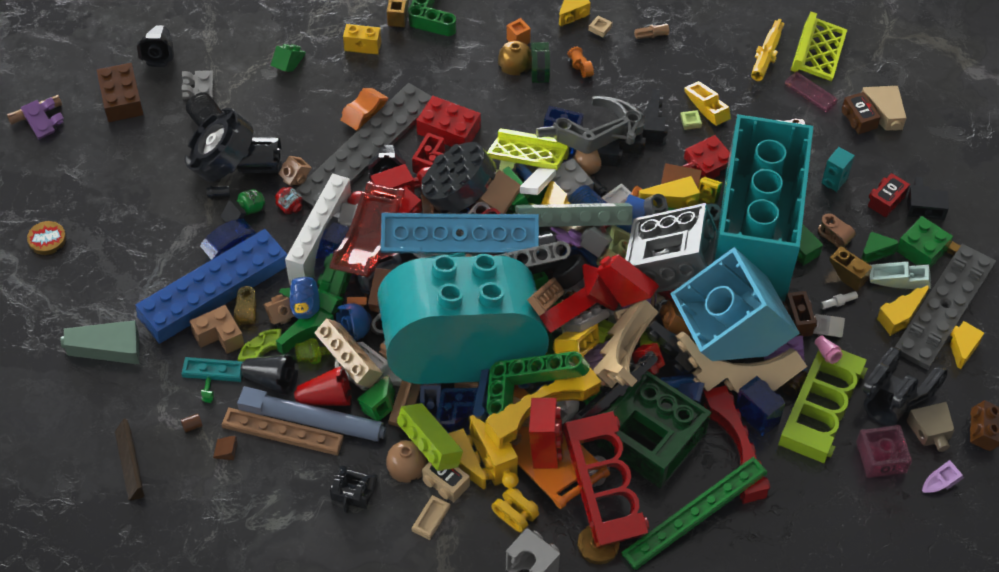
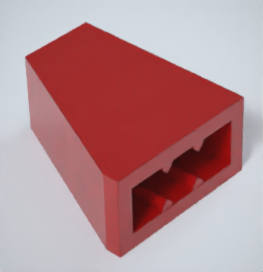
(625, 280)

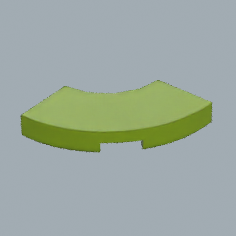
(260, 345)

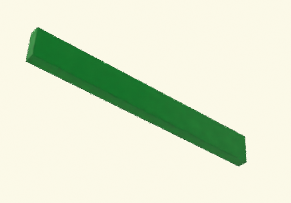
(694, 513)

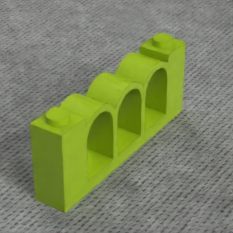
(808, 440)

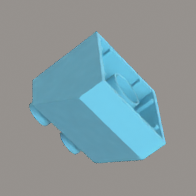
(734, 310)

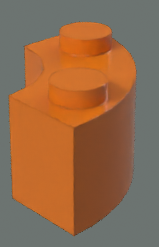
(363, 108)

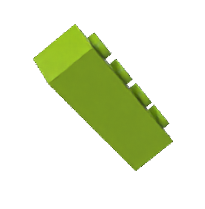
(429, 437)

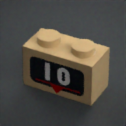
(449, 482)

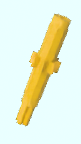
(767, 53)

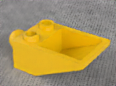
(499, 463)

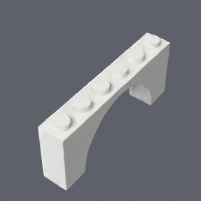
(302, 255)

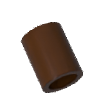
(191, 422)

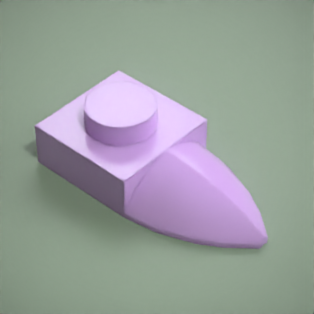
(942, 478)

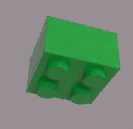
(924, 243)

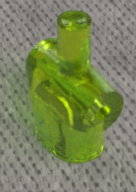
(310, 351)

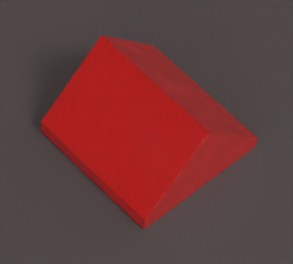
(597, 289)

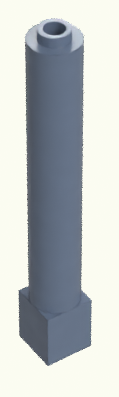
(260, 403)

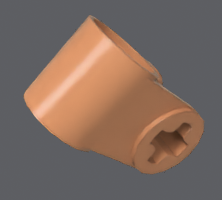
(836, 232)

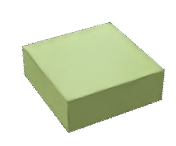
(691, 120)

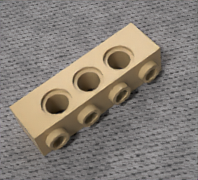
(348, 353)

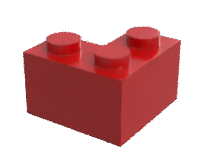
(427, 152)

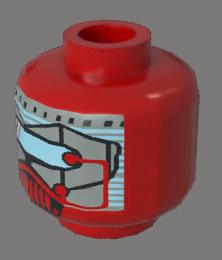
(289, 200)

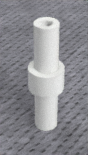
(839, 300)

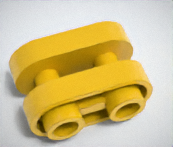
(515, 509)

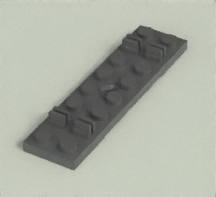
(934, 322)

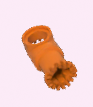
(580, 62)

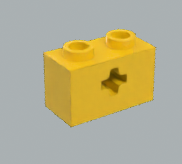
(362, 39)

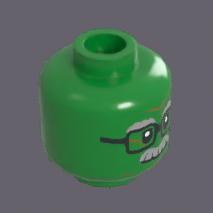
(251, 201)

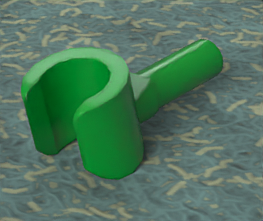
(207, 396)

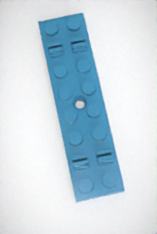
(438, 233)

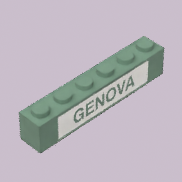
(580, 214)

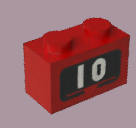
(888, 194)

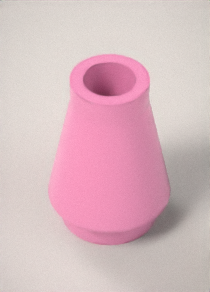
(829, 350)

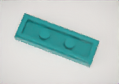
(213, 368)

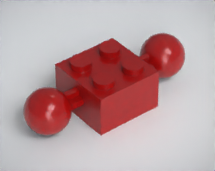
(393, 178)

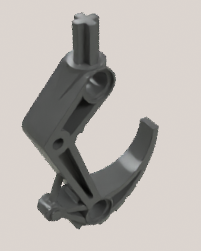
(585, 140)

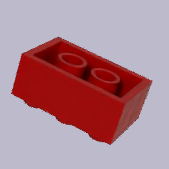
(448, 121)
(545, 433)

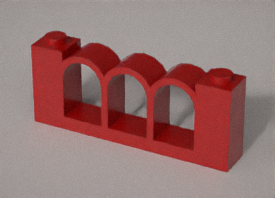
(603, 427)

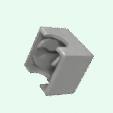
(532, 553)

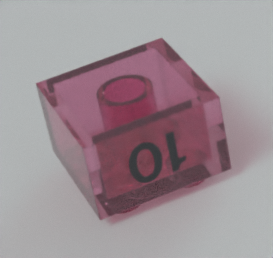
(883, 451)

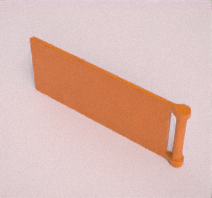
(553, 480)

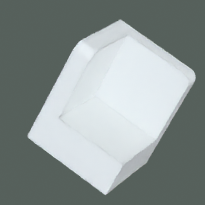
(829, 325)

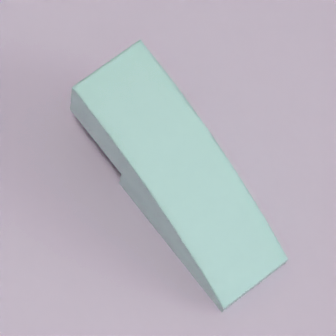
(901, 275)

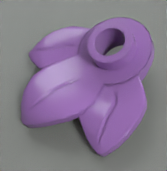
(571, 237)

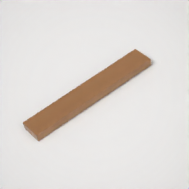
(546, 296)
(283, 431)

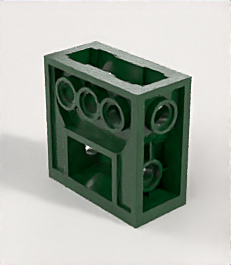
(660, 421)

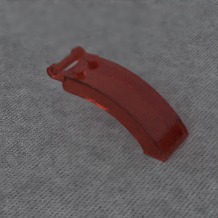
(362, 244)

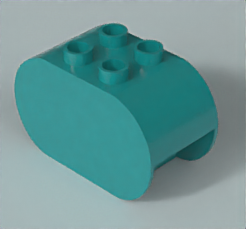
(458, 317)

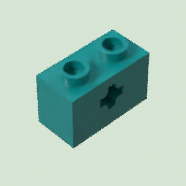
(837, 169)

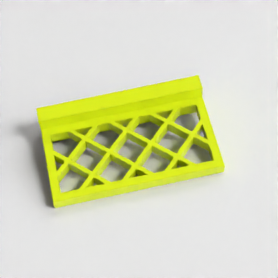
(807, 43)
(523, 143)

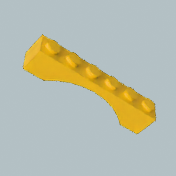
(505, 425)

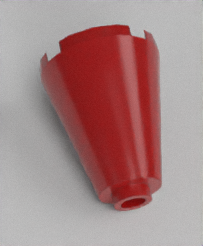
(325, 389)

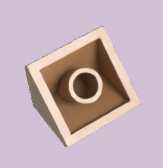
(500, 192)

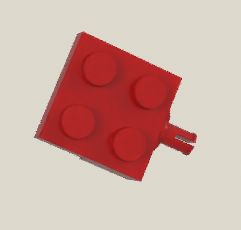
(707, 156)

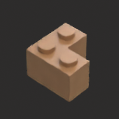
(217, 326)

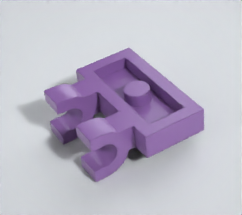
(38, 119)

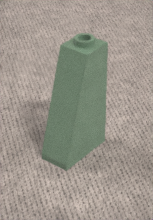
(104, 342)

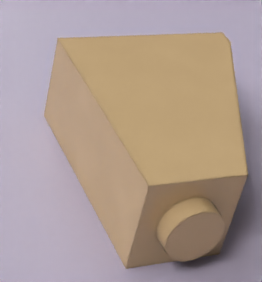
(888, 105)

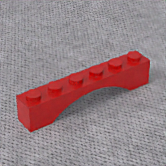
(723, 412)

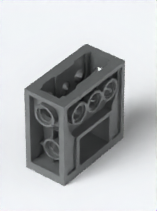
(684, 246)

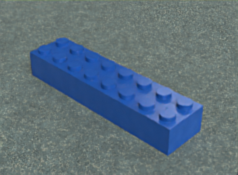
(211, 285)

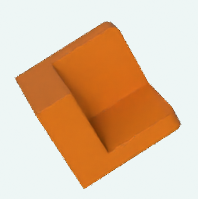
(519, 31)

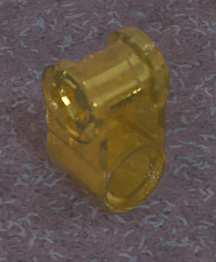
(245, 306)

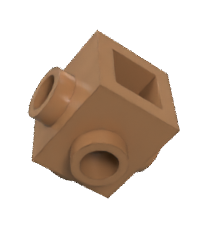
(294, 171)
(274, 310)

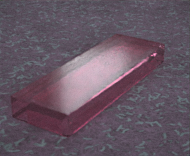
(811, 91)

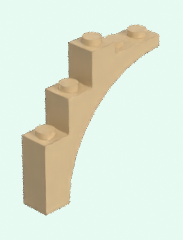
(619, 349)
(774, 371)

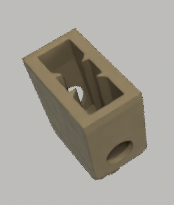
(932, 425)

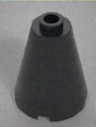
(272, 372)

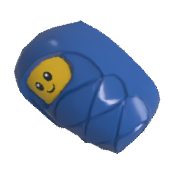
(304, 297)

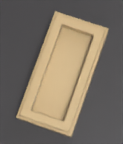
(431, 517)

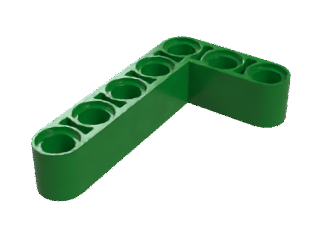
(431, 20)
(530, 370)

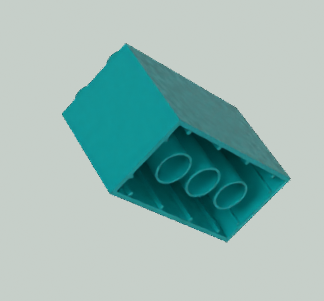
(766, 196)

